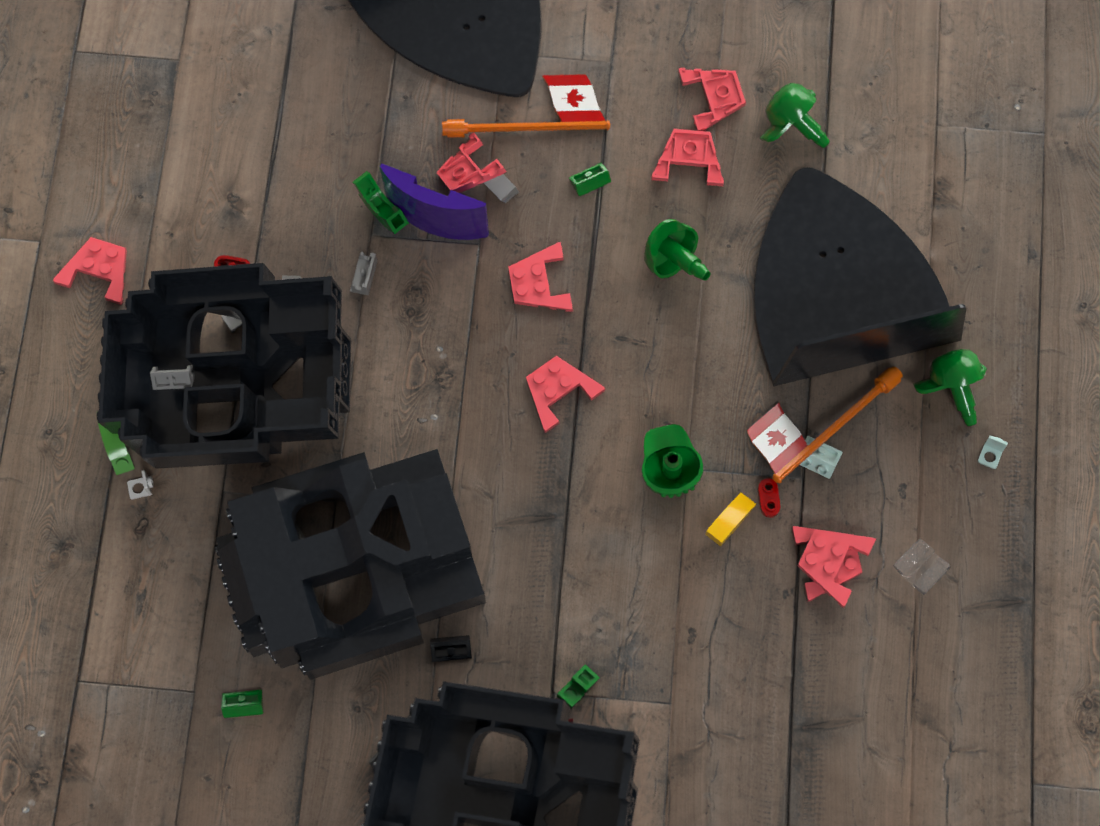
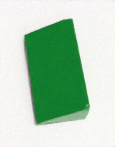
(590, 179)
(242, 703)

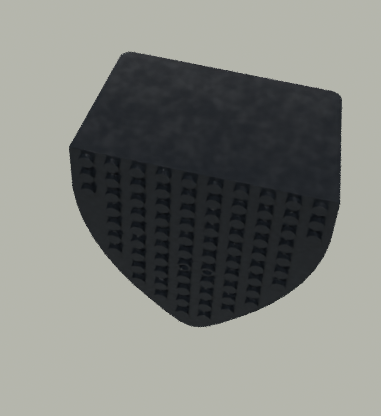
(490, 56)
(850, 305)

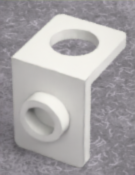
(147, 482)

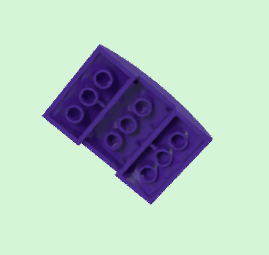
(435, 213)

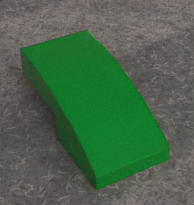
(578, 686)

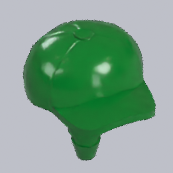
(789, 108)
(672, 249)
(955, 371)
(670, 461)

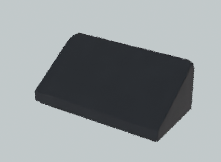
(450, 648)

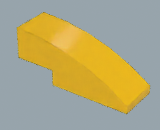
(730, 519)

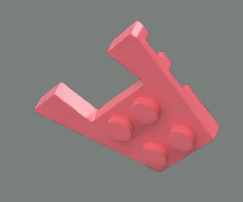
(721, 91)
(690, 149)
(460, 171)
(98, 260)
(531, 283)
(555, 381)
(825, 555)
(848, 570)

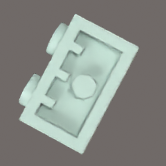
(822, 460)

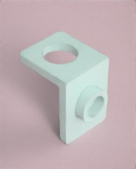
(994, 445)

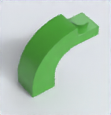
(116, 451)

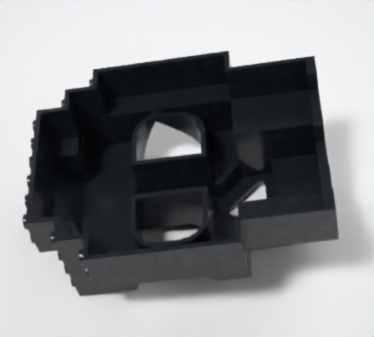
(278, 327)
(276, 572)
(432, 757)

